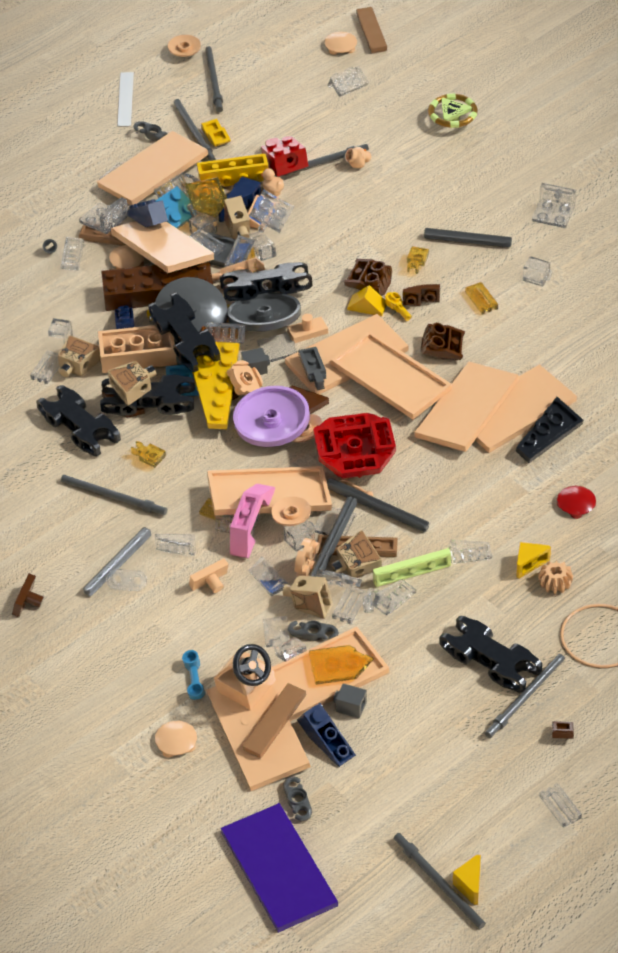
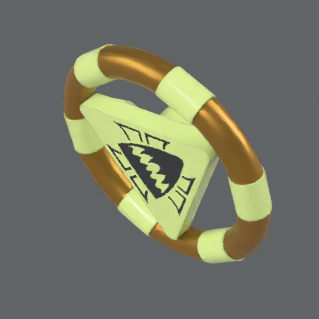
(453, 110)

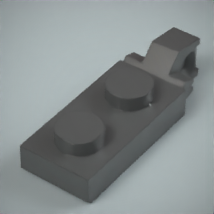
(313, 366)

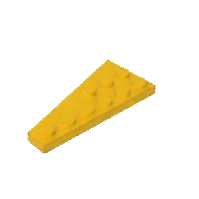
(215, 386)

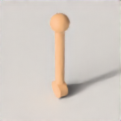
(346, 481)

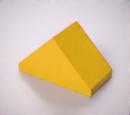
(367, 302)
(531, 557)
(467, 879)

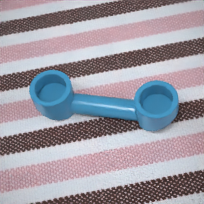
(192, 664)

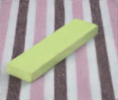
(412, 567)

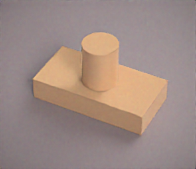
(307, 329)
(210, 575)

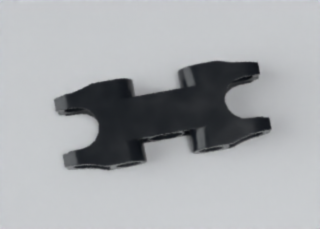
(251, 283)
(190, 341)
(163, 395)
(84, 427)
(502, 661)

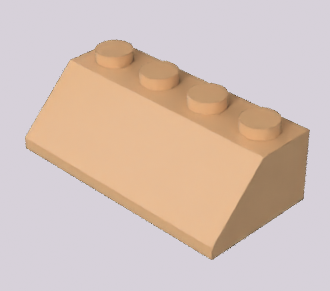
(138, 345)

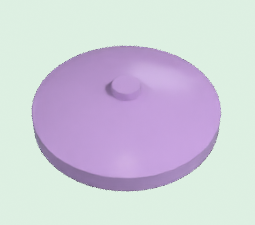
(271, 416)

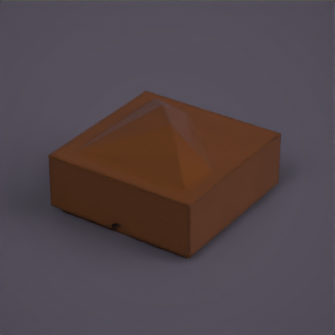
(562, 730)

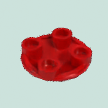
(576, 501)

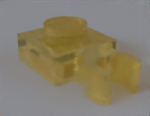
(416, 257)
(150, 455)

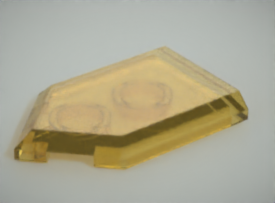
(206, 196)
(337, 664)

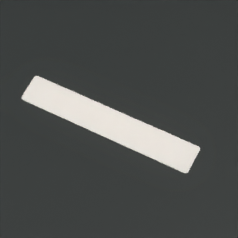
(125, 99)

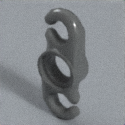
(150, 127)
(303, 632)
(296, 806)

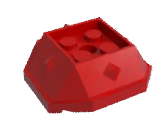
(355, 444)

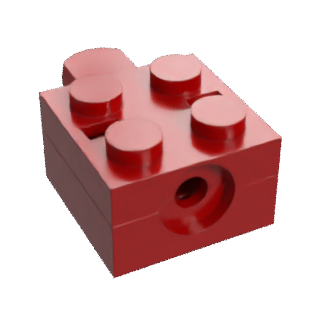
(285, 155)

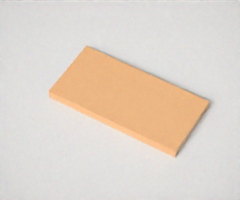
(152, 168)
(163, 245)
(333, 345)
(391, 374)
(467, 407)
(523, 407)
(305, 482)
(299, 671)
(283, 756)

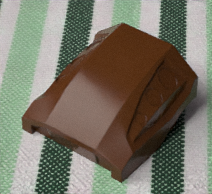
(371, 273)
(442, 341)

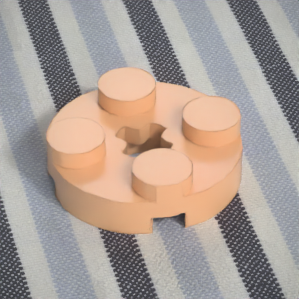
(239, 373)
(305, 558)

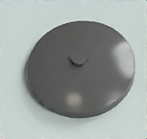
(201, 296)
(265, 312)

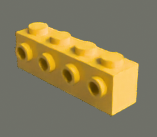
(232, 169)

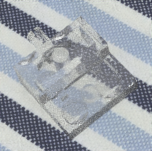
(271, 212)

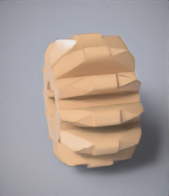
(555, 577)

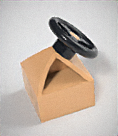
(246, 676)

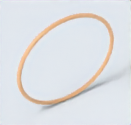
(562, 636)

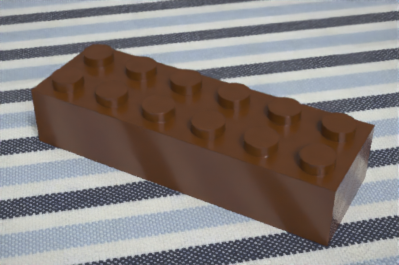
(141, 285)

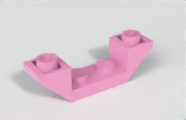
(240, 538)

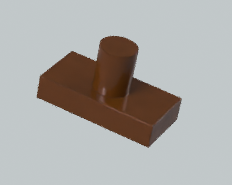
(26, 596)

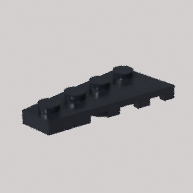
(551, 428)

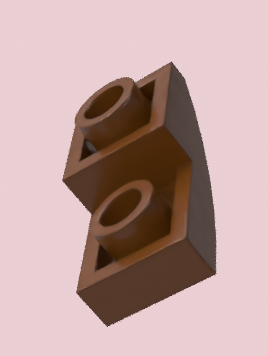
(414, 295)

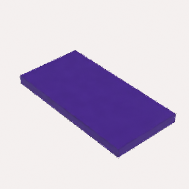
(279, 867)

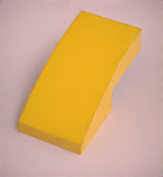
(215, 133)

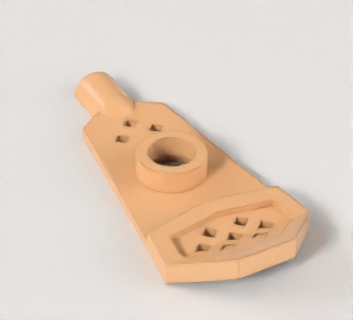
(247, 264)

